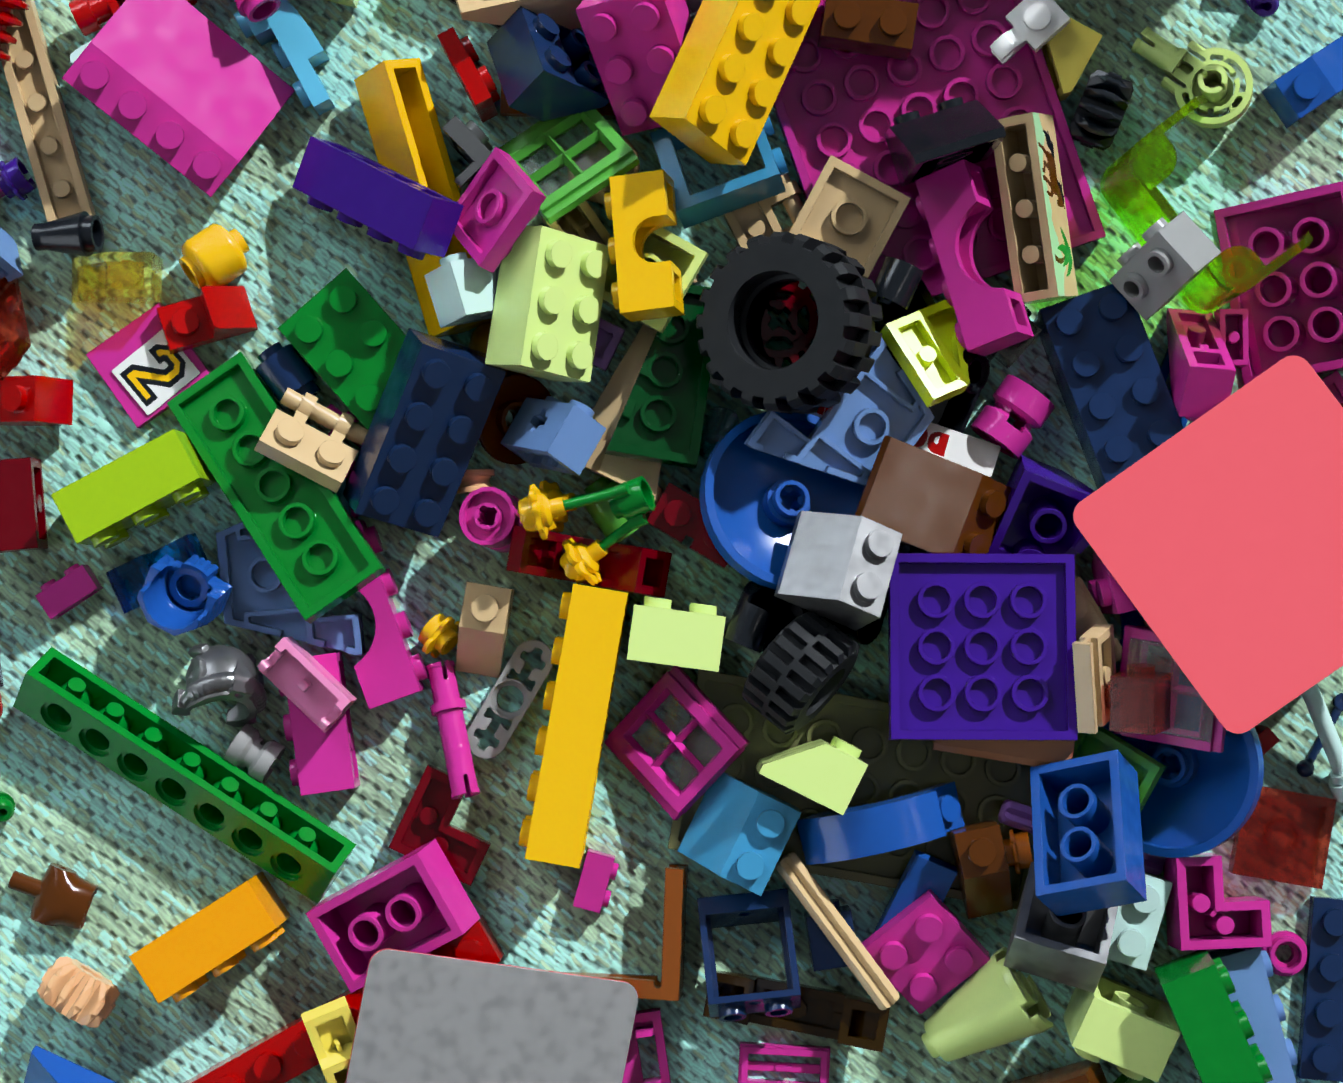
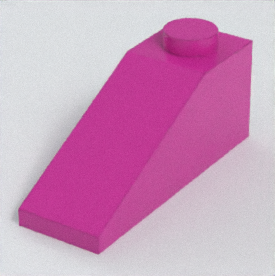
(1198, 363)

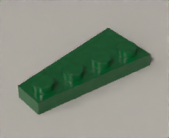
(669, 396)

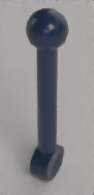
(1305, 767)

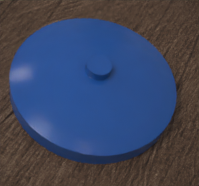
(755, 497)
(1200, 794)

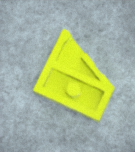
(929, 352)

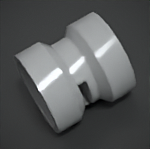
(252, 753)

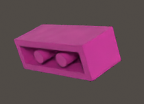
(322, 759)

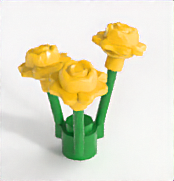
(548, 507)

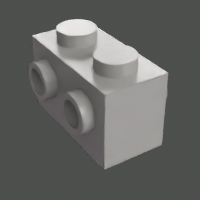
(1164, 264)

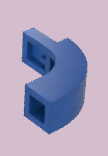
(881, 825)

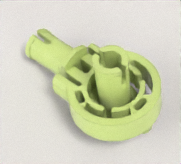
(1199, 77)

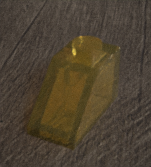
(117, 278)

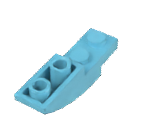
(295, 48)

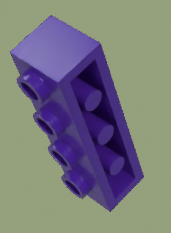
(378, 198)

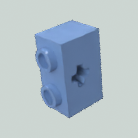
(554, 434)

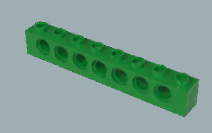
(183, 774)

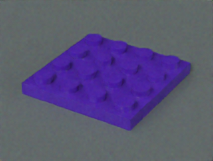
(982, 647)

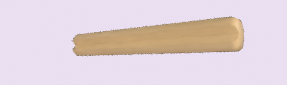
(837, 931)

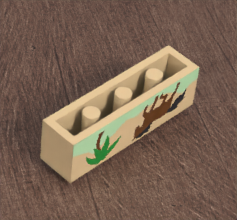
(1035, 209)

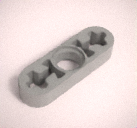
(502, 733)

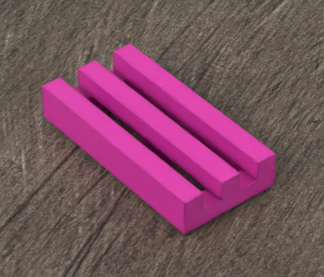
(747, 1048)

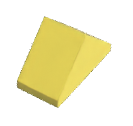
(1068, 55)

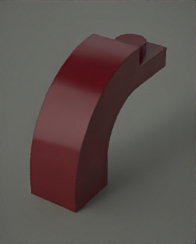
(622, 569)

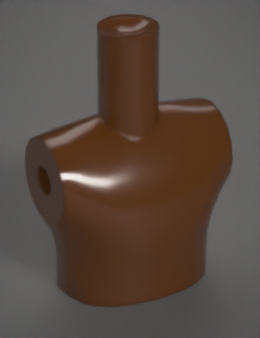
(58, 898)

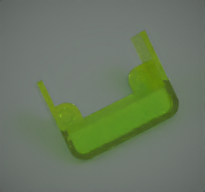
(1134, 195)

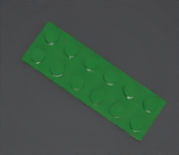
(291, 518)

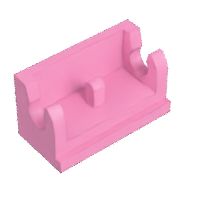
(306, 683)

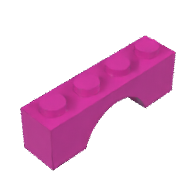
(954, 206)
(388, 667)

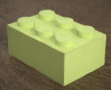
(548, 306)

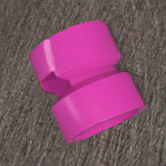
(1022, 404)
(497, 526)

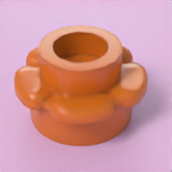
(1018, 850)

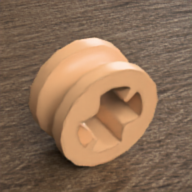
(475, 479)

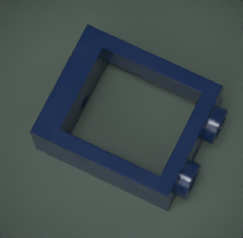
(746, 910)

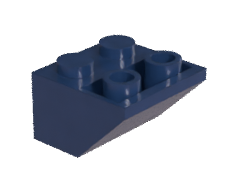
(545, 67)

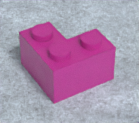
(1201, 915)

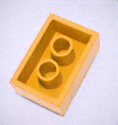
(212, 940)

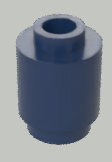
(286, 368)

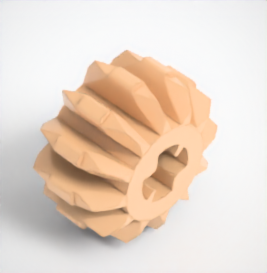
(78, 992)

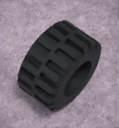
(800, 671)

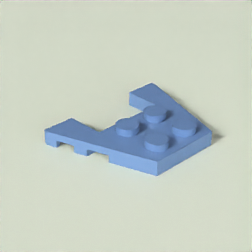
(854, 429)
(263, 604)

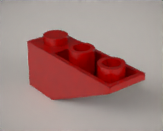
(36, 401)

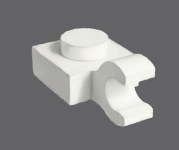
(1032, 23)

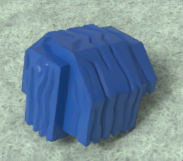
(183, 594)

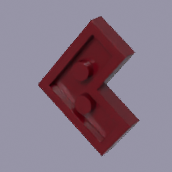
(430, 818)

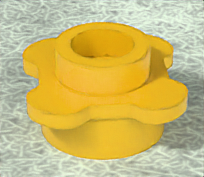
(439, 635)

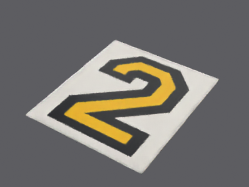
(154, 374)

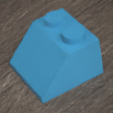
(739, 832)

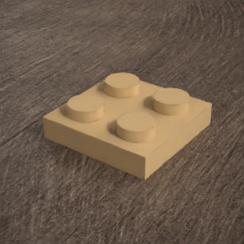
(851, 212)

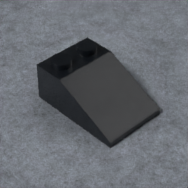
(942, 138)

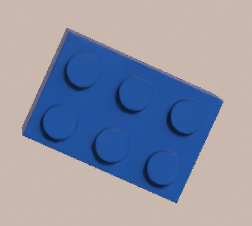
(1087, 834)

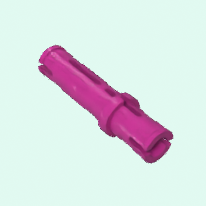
(449, 710)

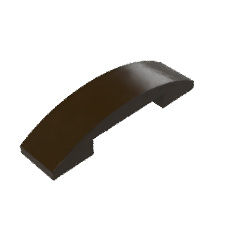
(822, 1011)

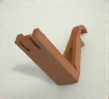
(673, 944)

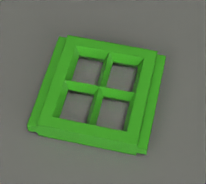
(570, 159)

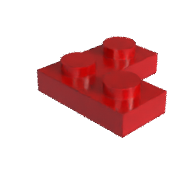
(475, 80)

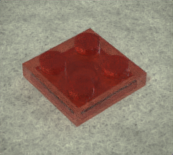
(1285, 838)

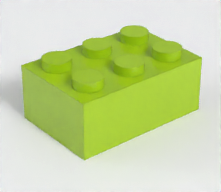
(134, 490)

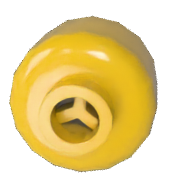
(214, 256)

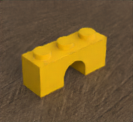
(638, 207)

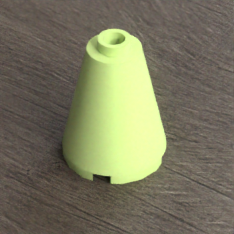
(987, 1012)

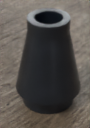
(72, 234)

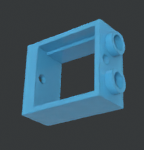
(728, 195)

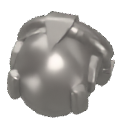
(219, 675)

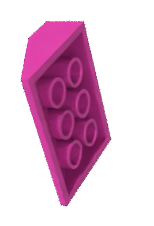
(179, 87)
(1302, 301)

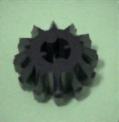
(1101, 109)

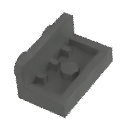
(471, 145)

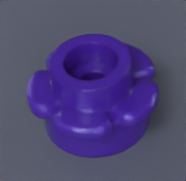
(13, 181)

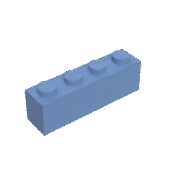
(1250, 974)

